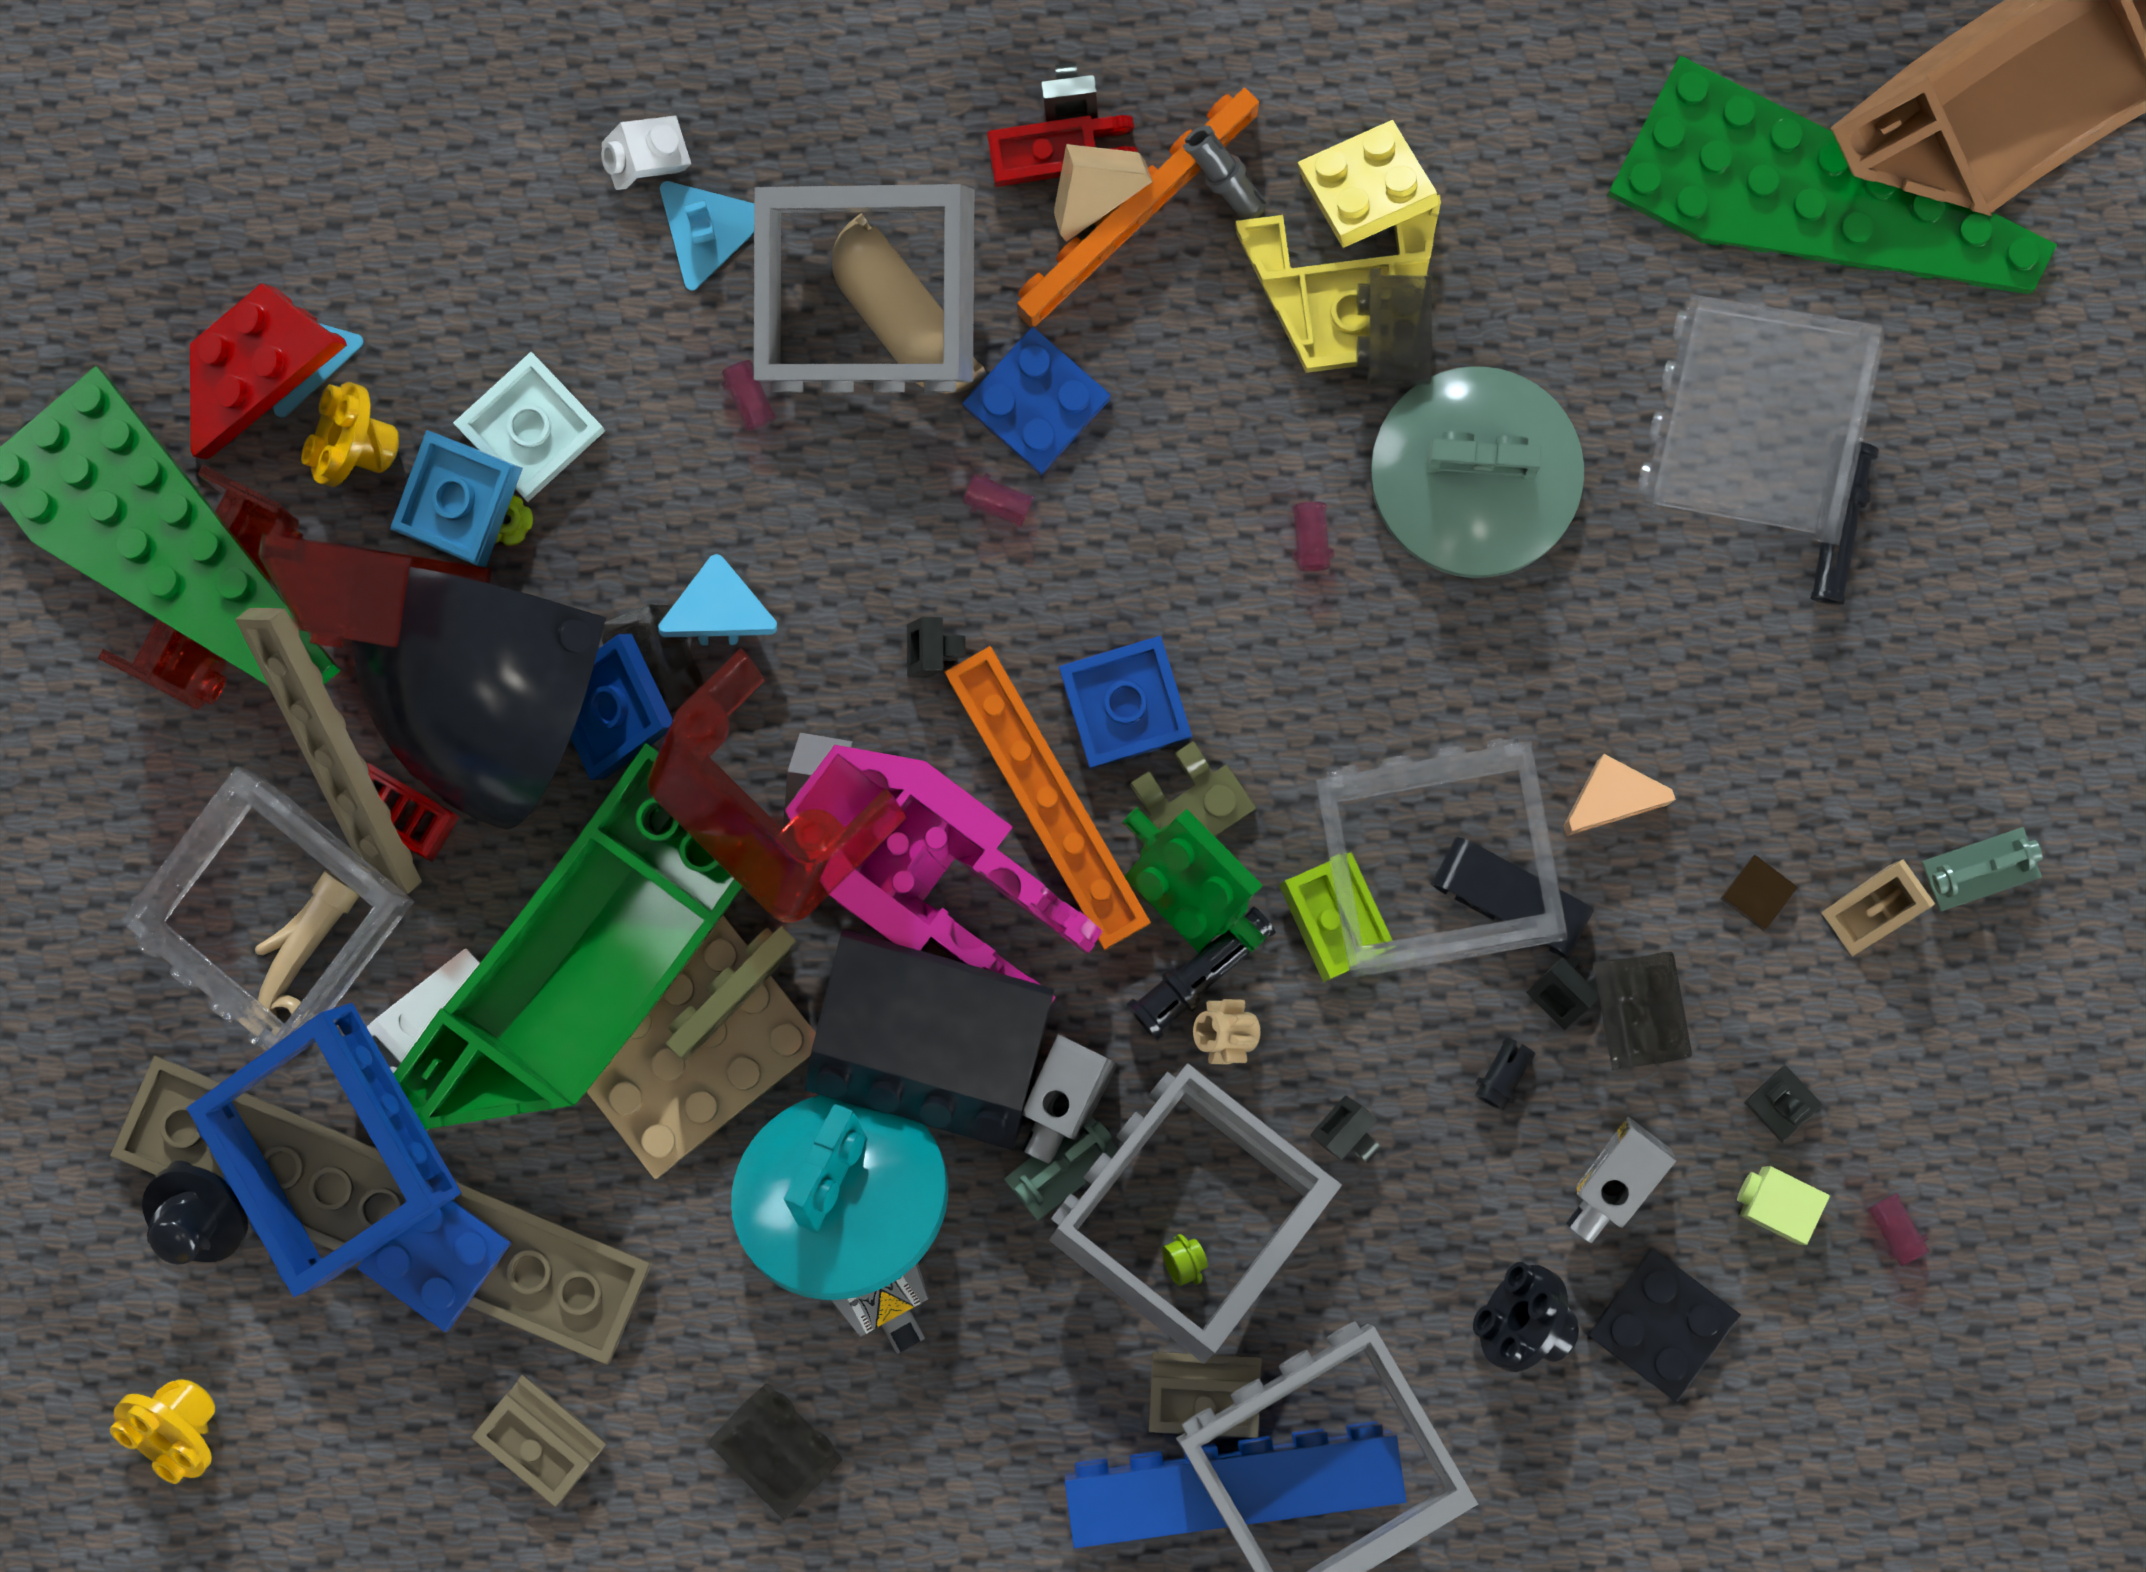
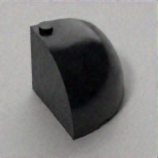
(480, 691)

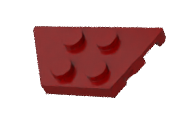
(251, 364)

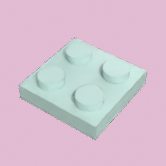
(531, 424)

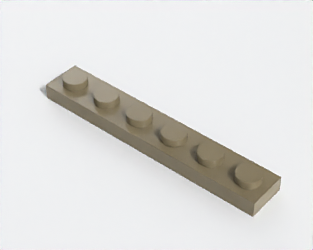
(326, 744)

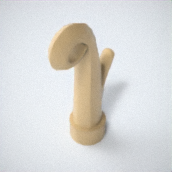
(301, 938)

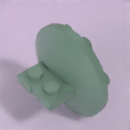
(1477, 472)

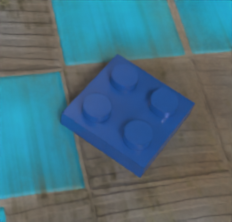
(1036, 400)
(1125, 702)
(619, 709)
(438, 1262)

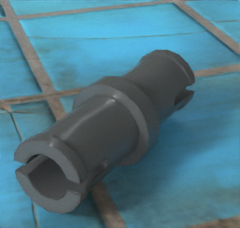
(1224, 173)

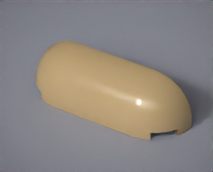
(891, 298)

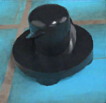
(192, 1215)
(1527, 1319)

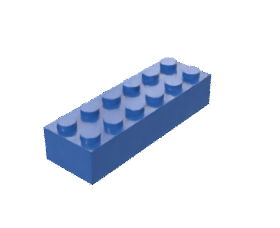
(1261, 1478)

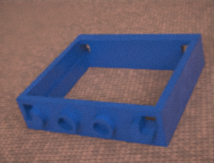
(386, 1118)

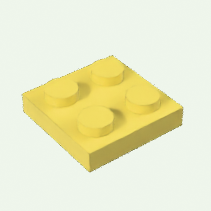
(1368, 183)

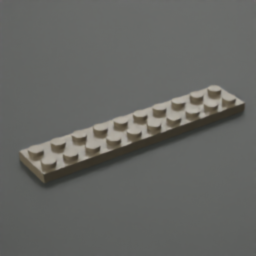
(339, 1186)

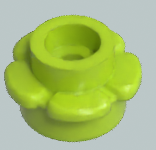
(520, 523)
(1184, 1260)

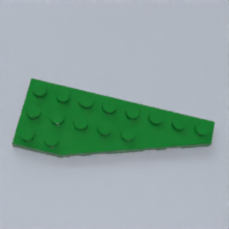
(1775, 182)
(122, 511)

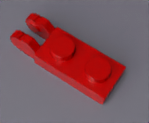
(1038, 149)

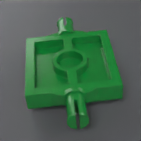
(1193, 880)

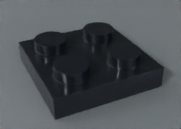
(1663, 1325)

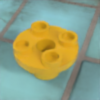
(348, 437)
(167, 1428)

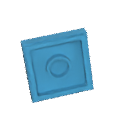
(456, 498)

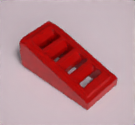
(439, 827)

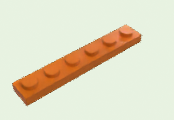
(1081, 258)
(1047, 797)

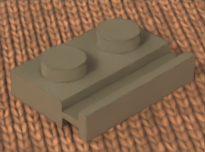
(1187, 1386)
(539, 1440)

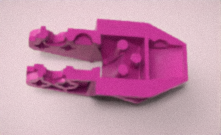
(905, 867)

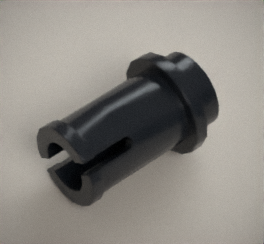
(1504, 1076)

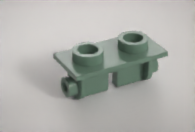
(1983, 868)
(1047, 1185)

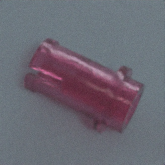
(748, 395)
(997, 499)
(1311, 537)
(1898, 1230)

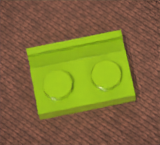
(1316, 913)

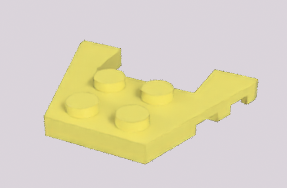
(1321, 300)

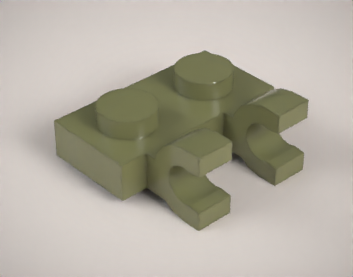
(1214, 799)

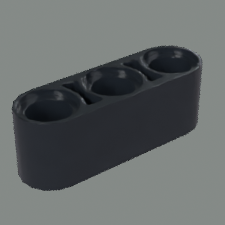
(1504, 890)

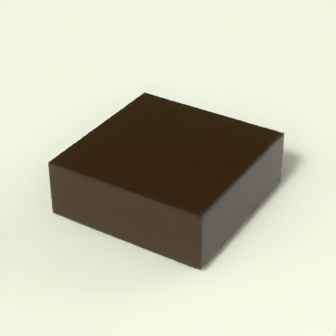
(1759, 892)

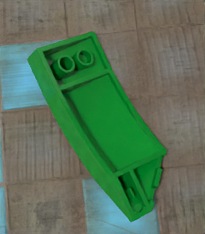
(572, 967)

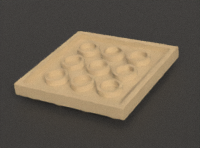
(674, 1104)

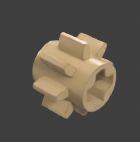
(1226, 1031)

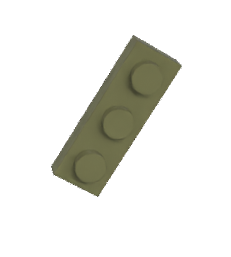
(730, 991)

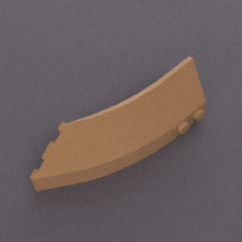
(2002, 101)

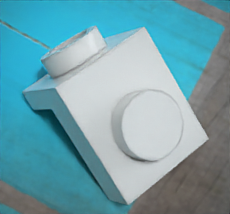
(644, 150)

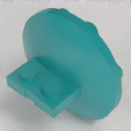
(838, 1198)

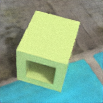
(1782, 1204)

